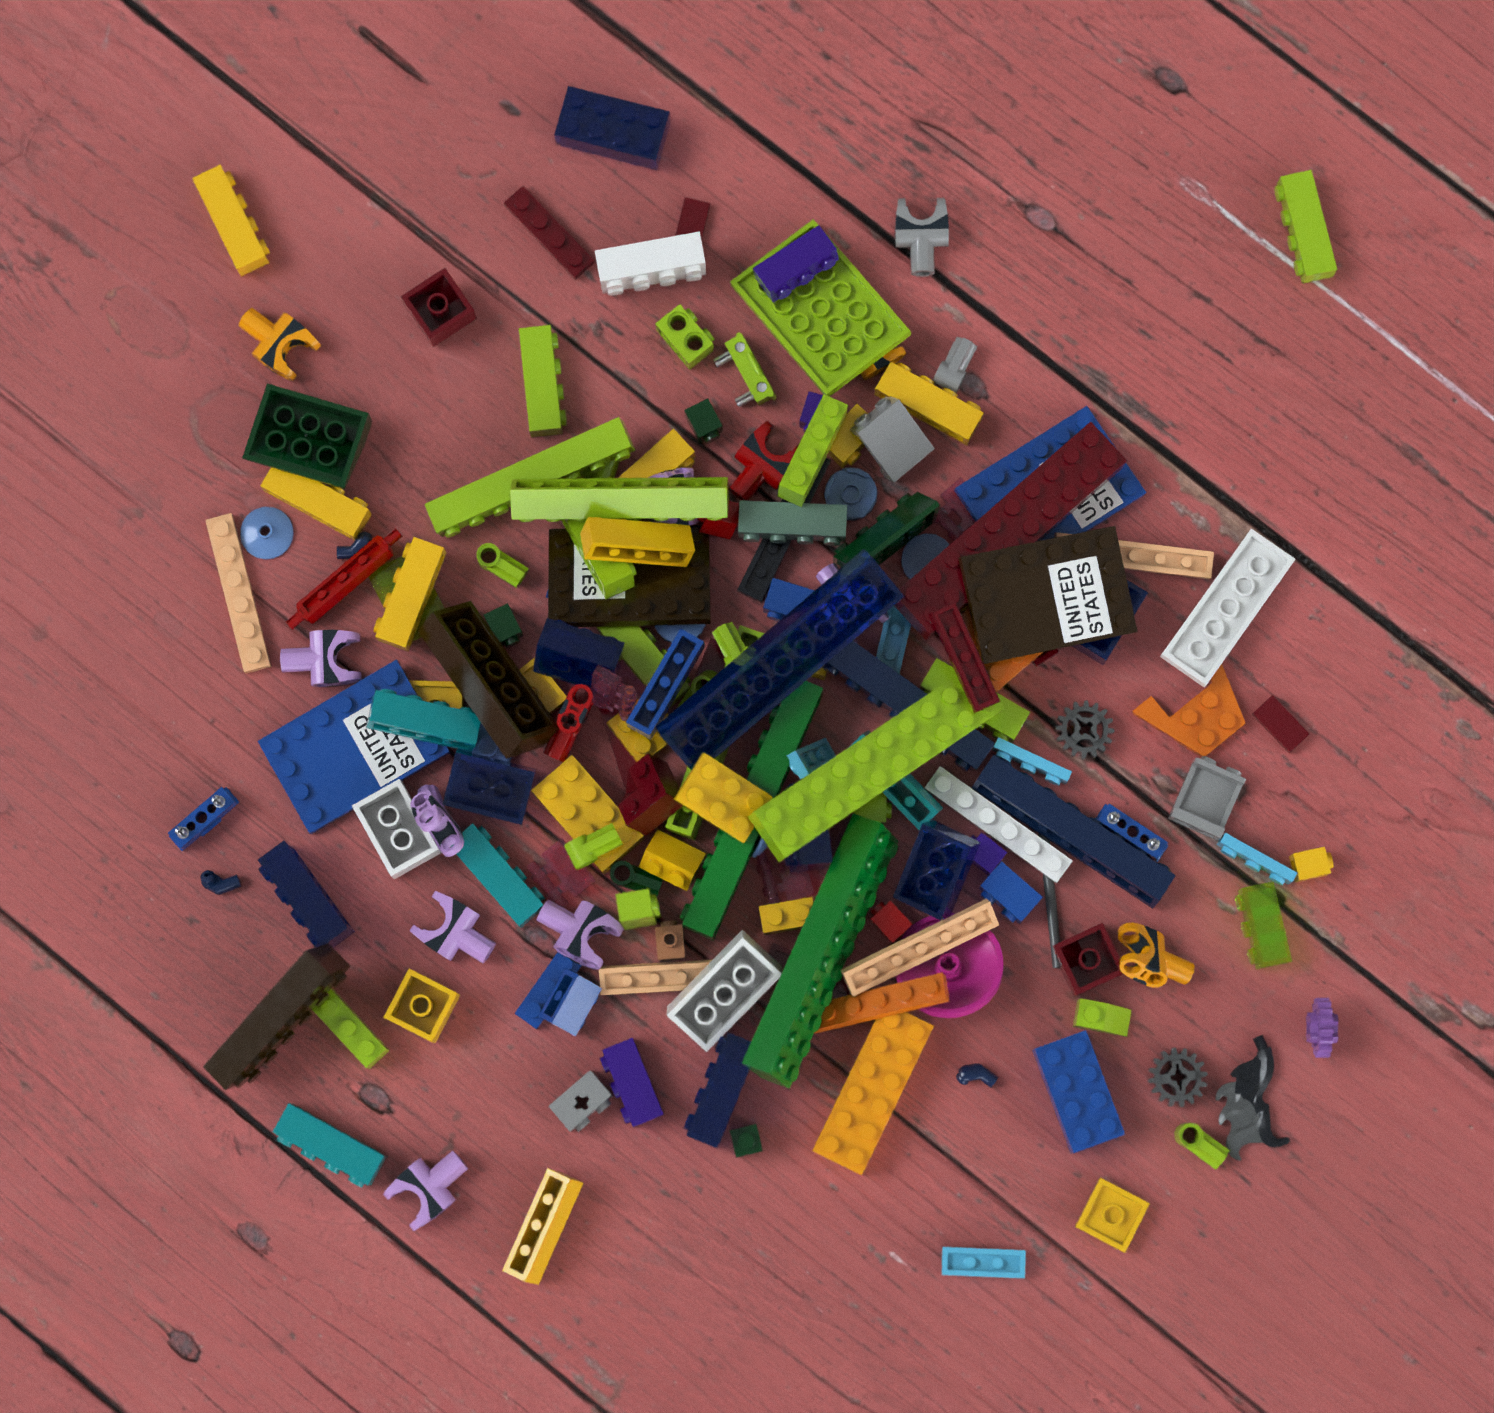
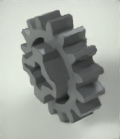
(1093, 738)
(1178, 1090)

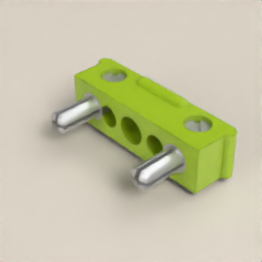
(750, 370)

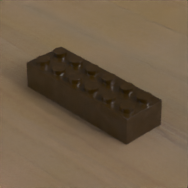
(488, 679)
(277, 1016)

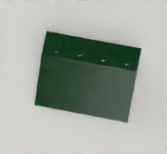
(307, 436)
(892, 530)

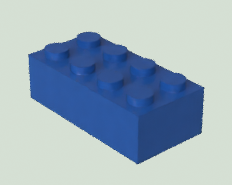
(1078, 1092)

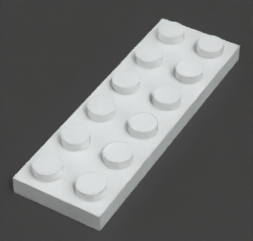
(1227, 608)

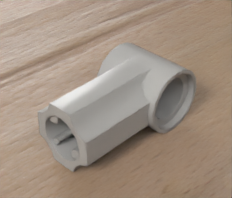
(952, 370)

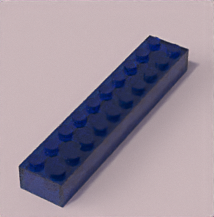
(780, 660)

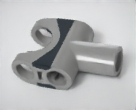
(922, 236)

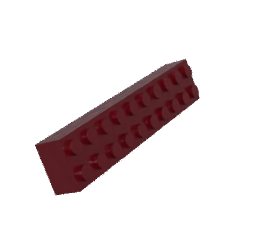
(1017, 519)

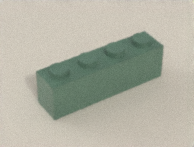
(791, 522)

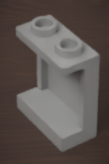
(892, 438)
(1207, 797)

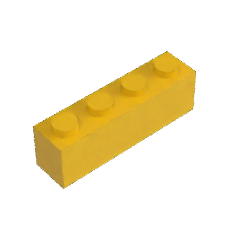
(230, 219)
(929, 403)
(667, 454)
(319, 501)
(637, 542)
(410, 593)
(542, 1226)

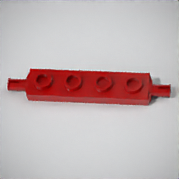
(344, 579)

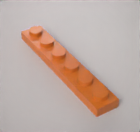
(885, 1002)

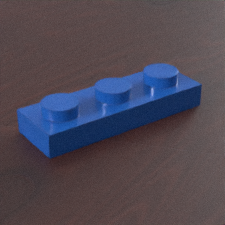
(539, 994)

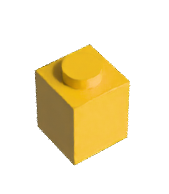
(1311, 864)

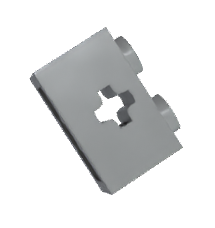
(565, 1105)

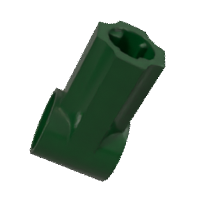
(638, 879)

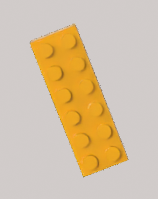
(872, 1090)

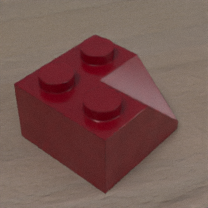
(439, 307)
(649, 795)
(1088, 959)

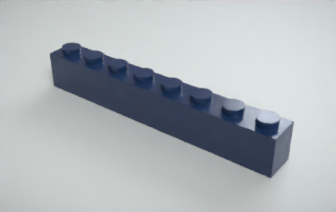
(896, 694)
(1073, 831)

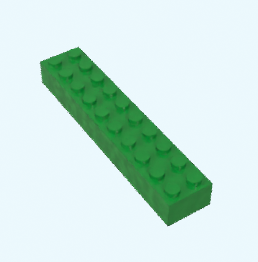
(767, 772)
(821, 951)

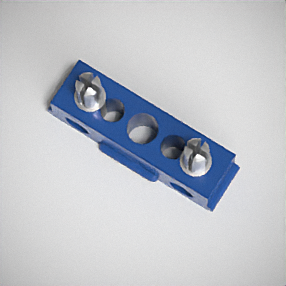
(224, 802)
(1155, 845)

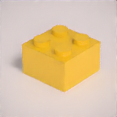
(422, 1006)

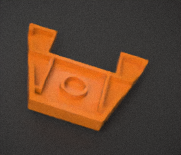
(1202, 721)

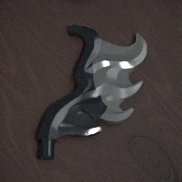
(1244, 1103)

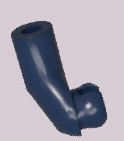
(347, 552)
(217, 884)
(975, 1072)

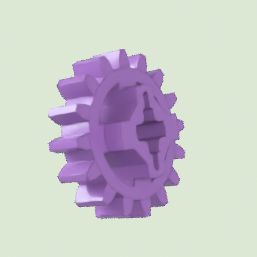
(1322, 1028)

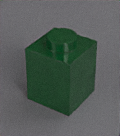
(704, 421)
(504, 625)
(746, 1140)

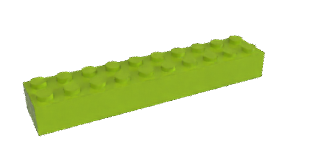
(868, 768)

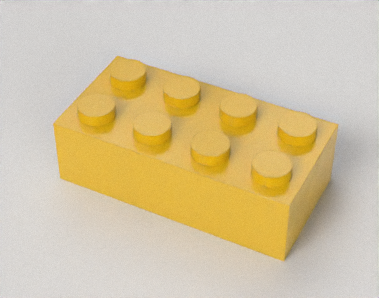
(584, 808)

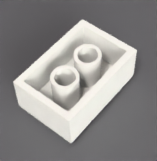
(394, 831)

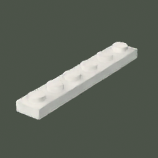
(998, 824)

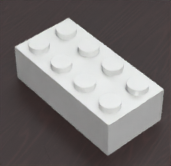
(651, 263)
(724, 990)

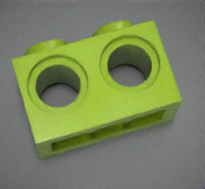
(679, 339)

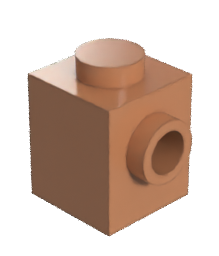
(670, 941)

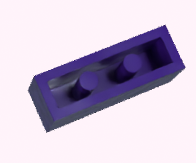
(796, 264)
(631, 1083)

